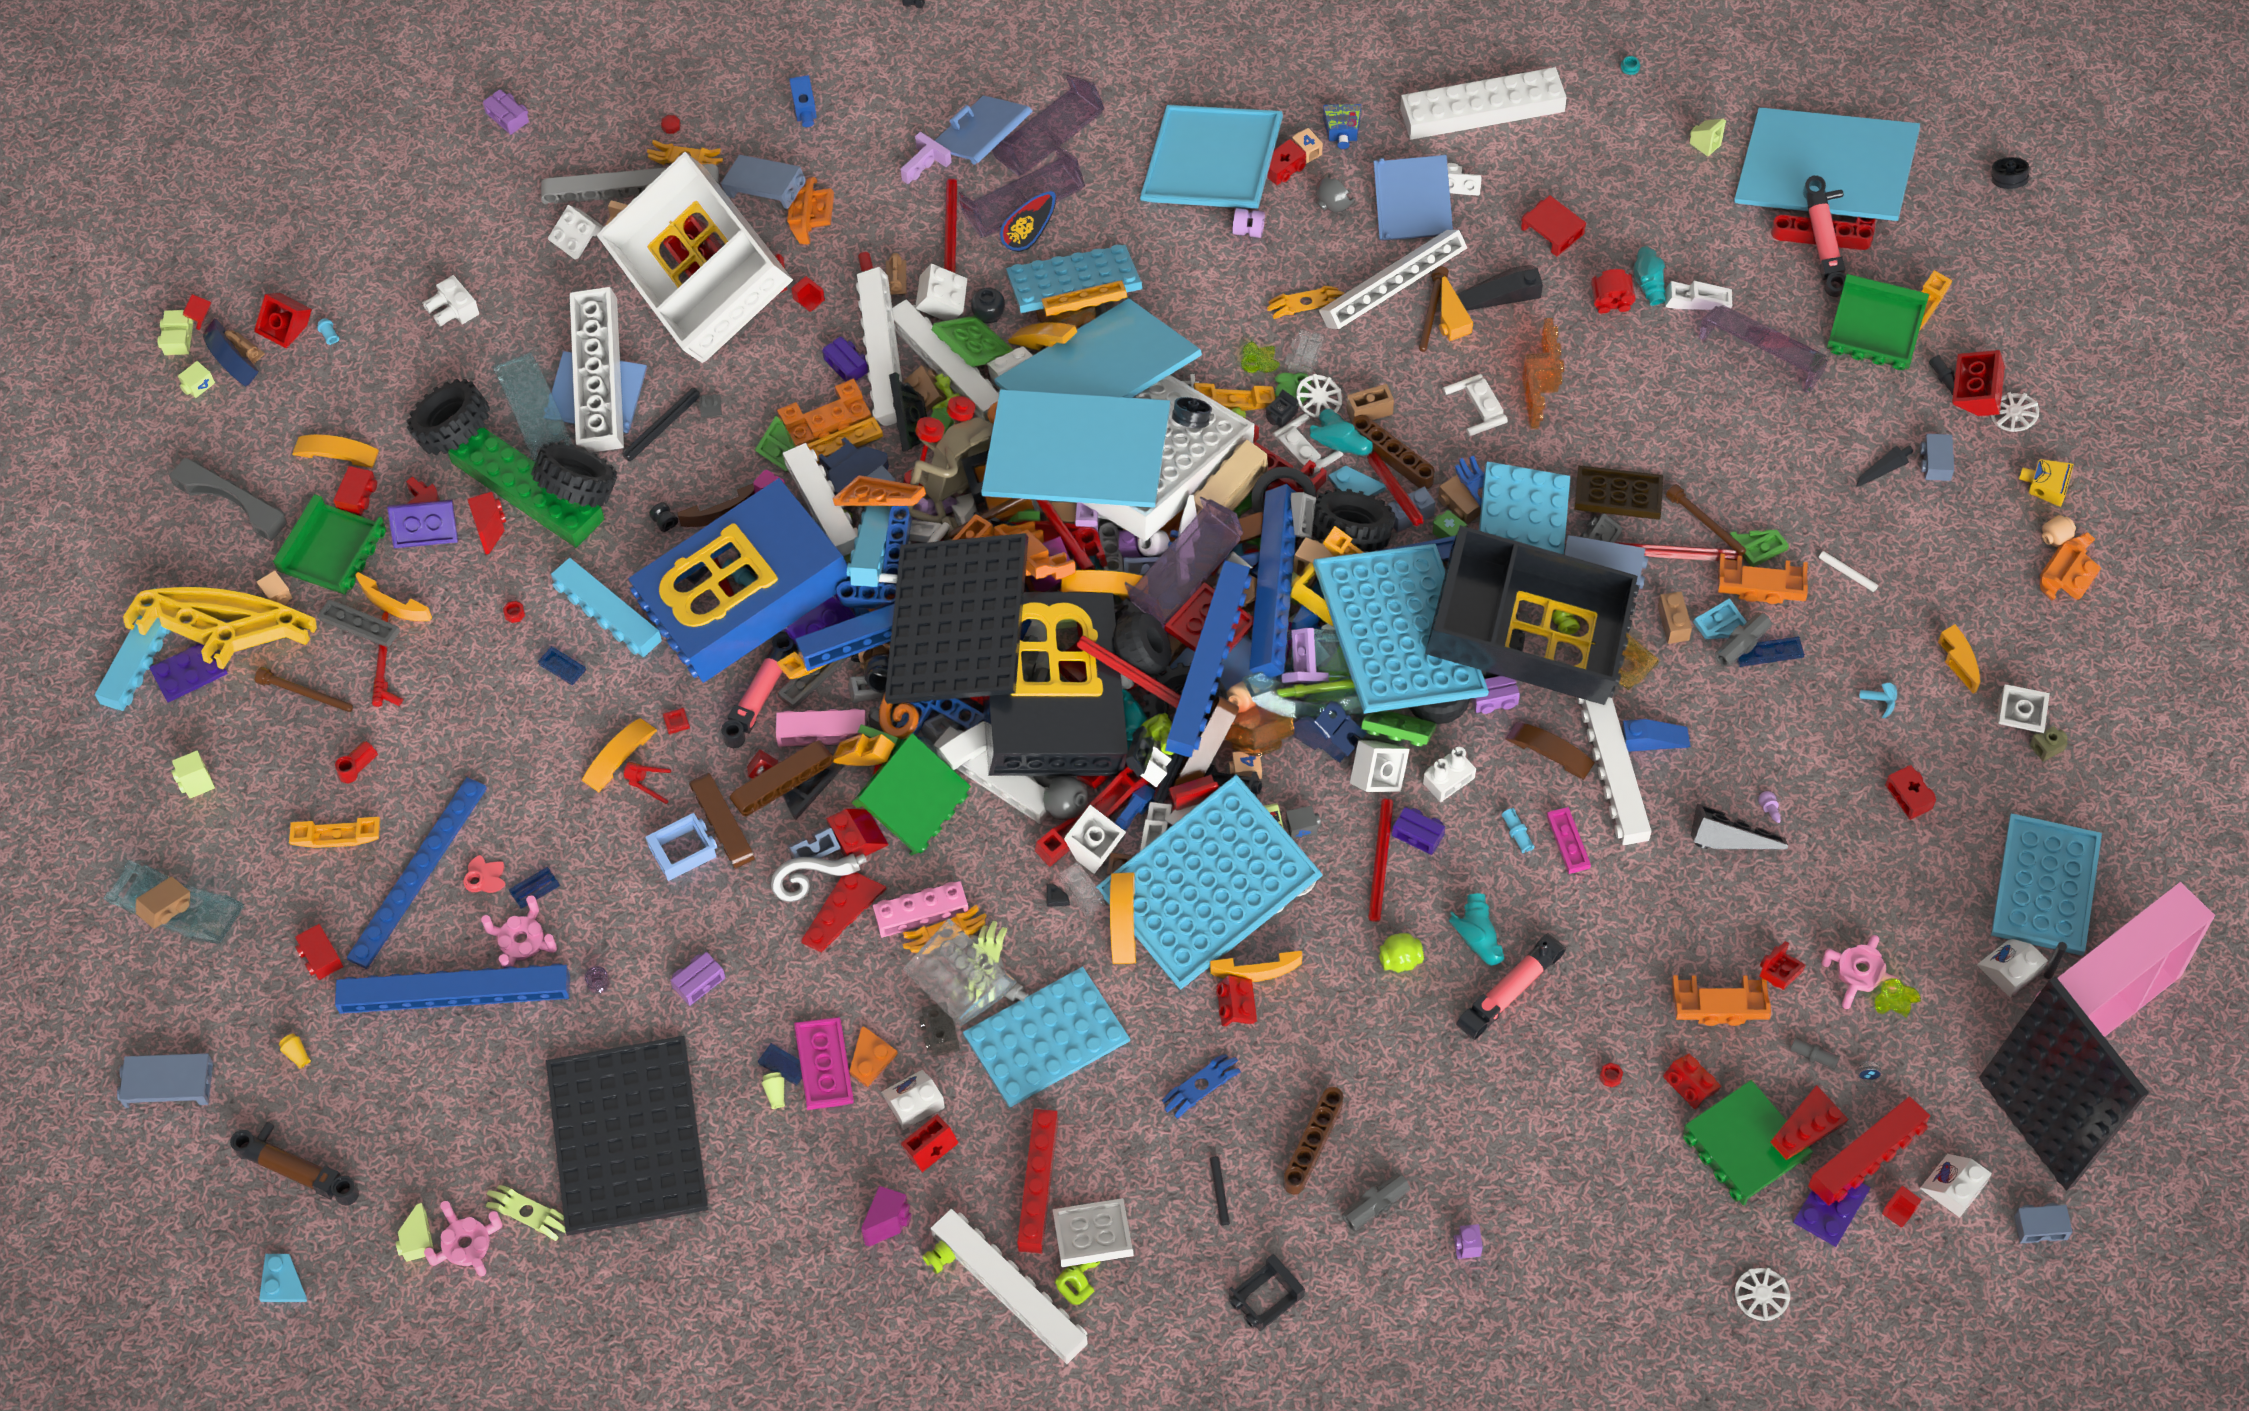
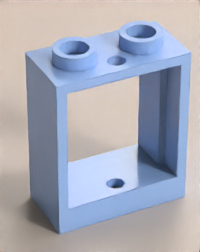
(674, 831)

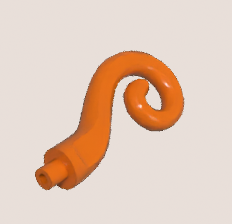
(886, 723)

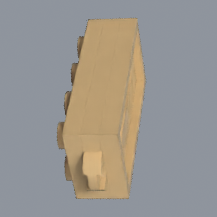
(1234, 478)

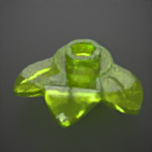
(1261, 358)
(1898, 999)

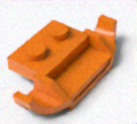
(810, 210)
(2069, 569)

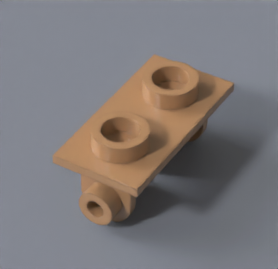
(896, 274)
(244, 347)

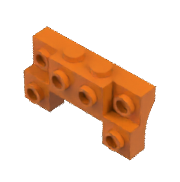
(826, 419)
(1038, 559)
(1762, 583)
(1721, 1005)

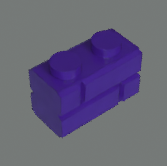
(845, 360)
(1419, 830)

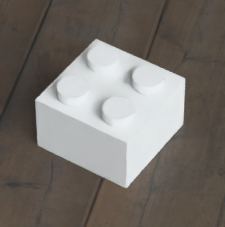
(941, 293)

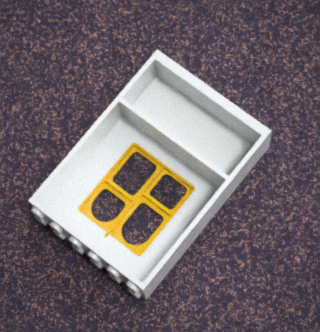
(724, 289)

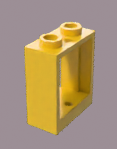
(1308, 597)

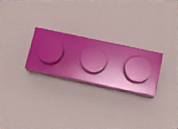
(1568, 840)

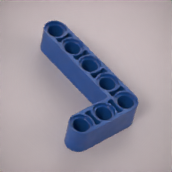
(890, 566)
(952, 714)

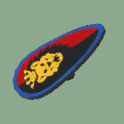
(1028, 222)

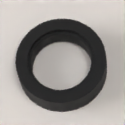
(1275, 474)

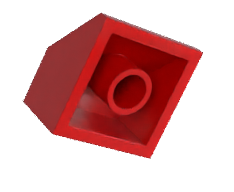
(281, 319)
(488, 519)
(856, 832)

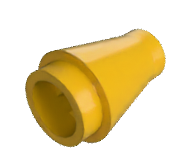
(294, 1050)

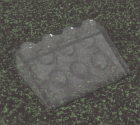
(959, 973)

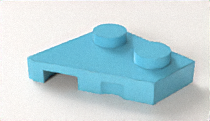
(1348, 478)
(1719, 621)
(280, 1280)

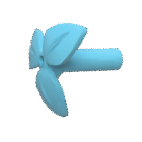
(1889, 696)

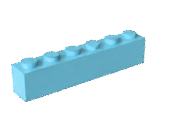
(869, 547)
(606, 608)
(130, 665)

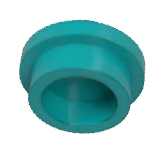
(1630, 65)

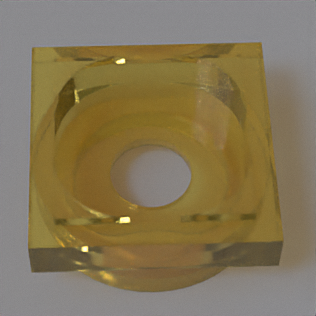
(1643, 663)

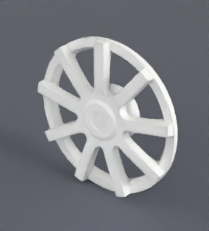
(1318, 395)
(2015, 412)
(1762, 1293)

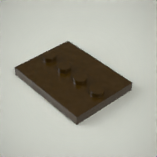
(1619, 492)

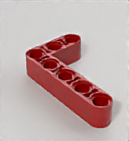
(1848, 234)

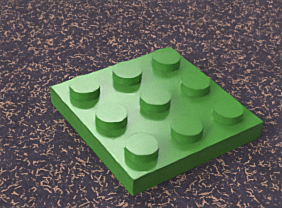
(971, 340)
(1399, 727)

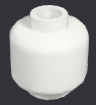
(1155, 545)

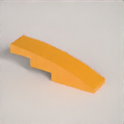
(1043, 334)

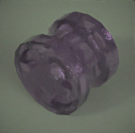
(599, 985)

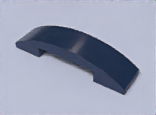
(227, 355)

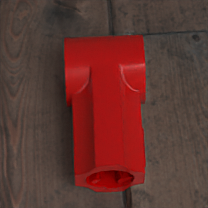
(355, 762)

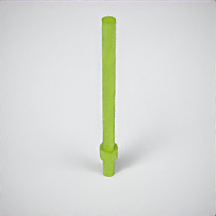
(1299, 690)

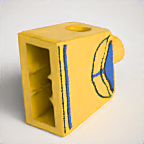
(2048, 480)

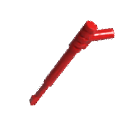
(380, 687)

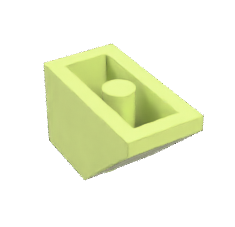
(1708, 135)
(414, 1235)

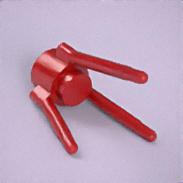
(637, 772)

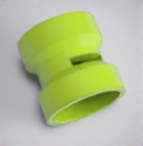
(1565, 622)
(939, 1256)

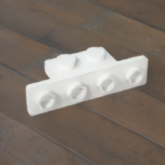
(1463, 183)

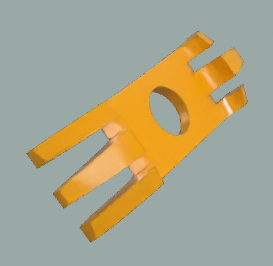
(671, 153)
(1291, 303)
(961, 919)

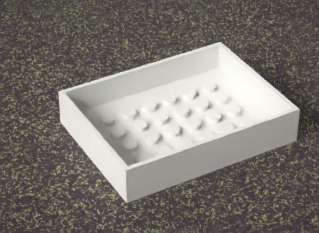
(1187, 459)

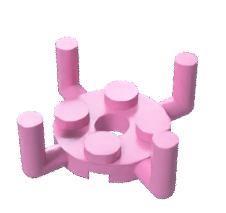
(520, 925)
(1851, 975)
(455, 1232)

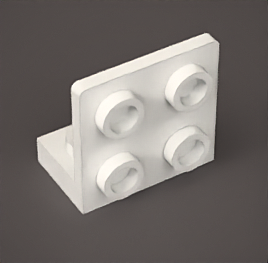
(574, 231)

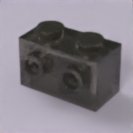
(940, 1031)

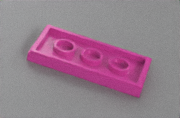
(823, 1063)

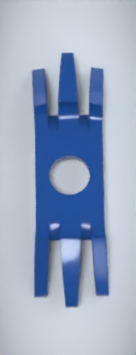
(1472, 481)
(1189, 1092)

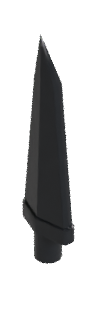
(1892, 460)

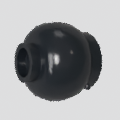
(988, 305)
(876, 672)

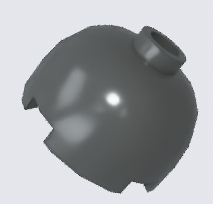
(1332, 195)
(1065, 798)

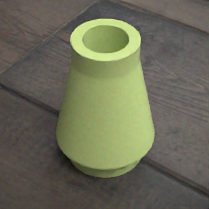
(774, 1089)

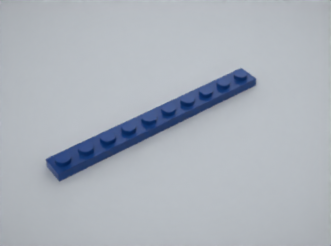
(416, 873)

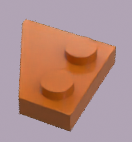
(870, 1057)

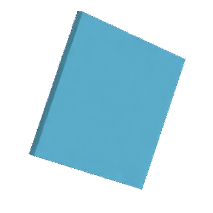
(1212, 156)

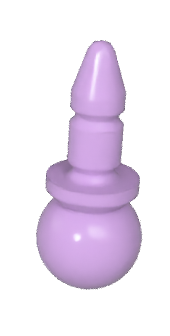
(1768, 802)

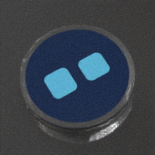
(1869, 1070)

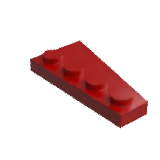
(843, 906)

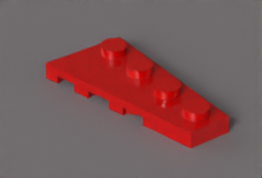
(1808, 1124)

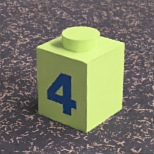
(195, 380)

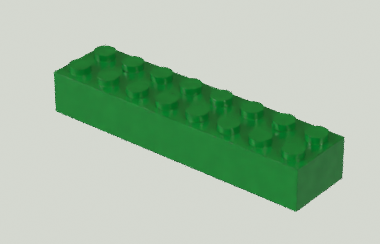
(510, 477)

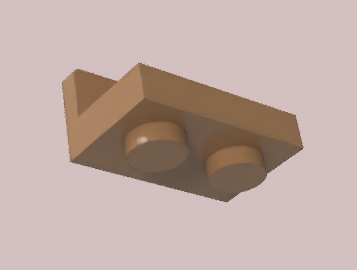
(923, 382)

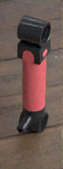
(1831, 264)
(743, 716)
(1489, 1006)

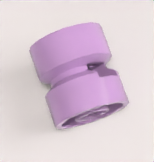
(1241, 222)

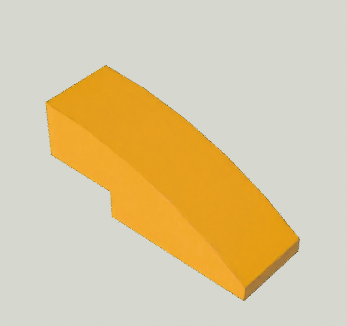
(1960, 657)
(863, 750)

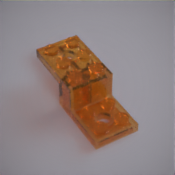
(1542, 373)

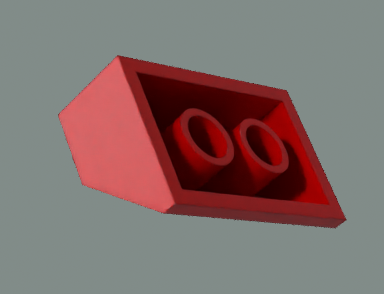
(707, 248)
(1979, 382)

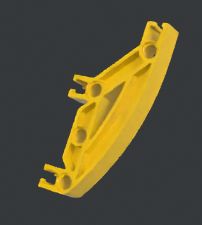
(252, 617)

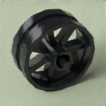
(2010, 173)
(1191, 412)

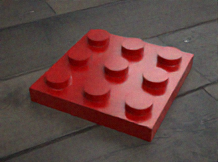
(1190, 619)

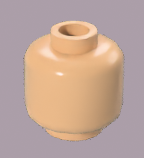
(2058, 530)
(1240, 696)

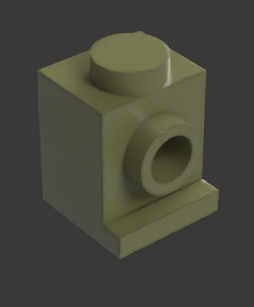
(2048, 748)

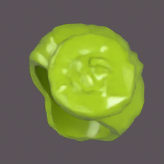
(1401, 952)

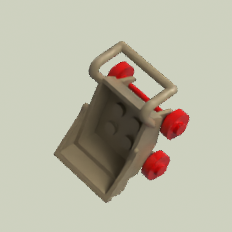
(946, 473)

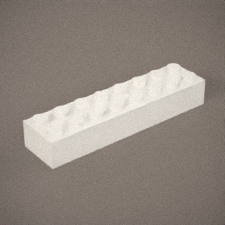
(1483, 103)
(596, 370)

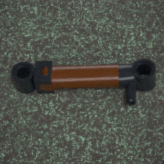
(323, 1180)

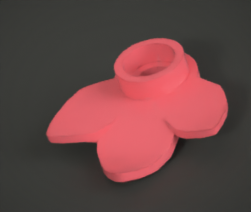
(486, 873)

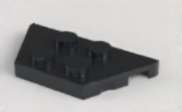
(909, 409)
(804, 794)

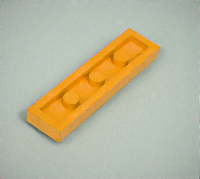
(1082, 298)
(856, 434)

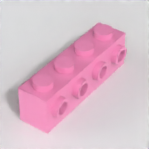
(810, 726)
(920, 909)

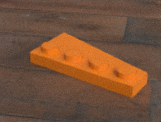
(878, 492)

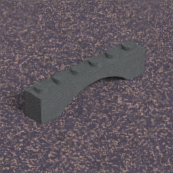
(195, 479)

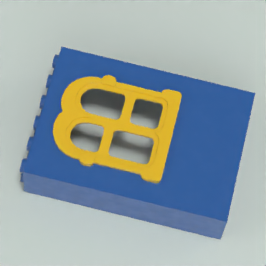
(794, 571)

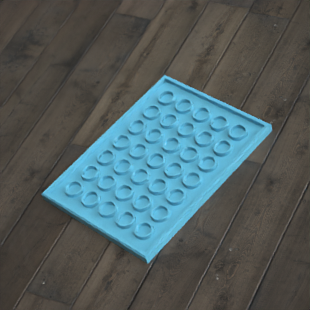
(1850, 153)
(1106, 357)
(1076, 448)
(1383, 623)
(1213, 881)

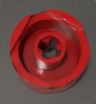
(1613, 291)

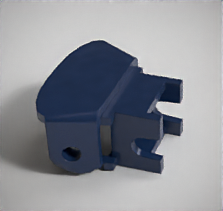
(851, 462)
(1329, 734)

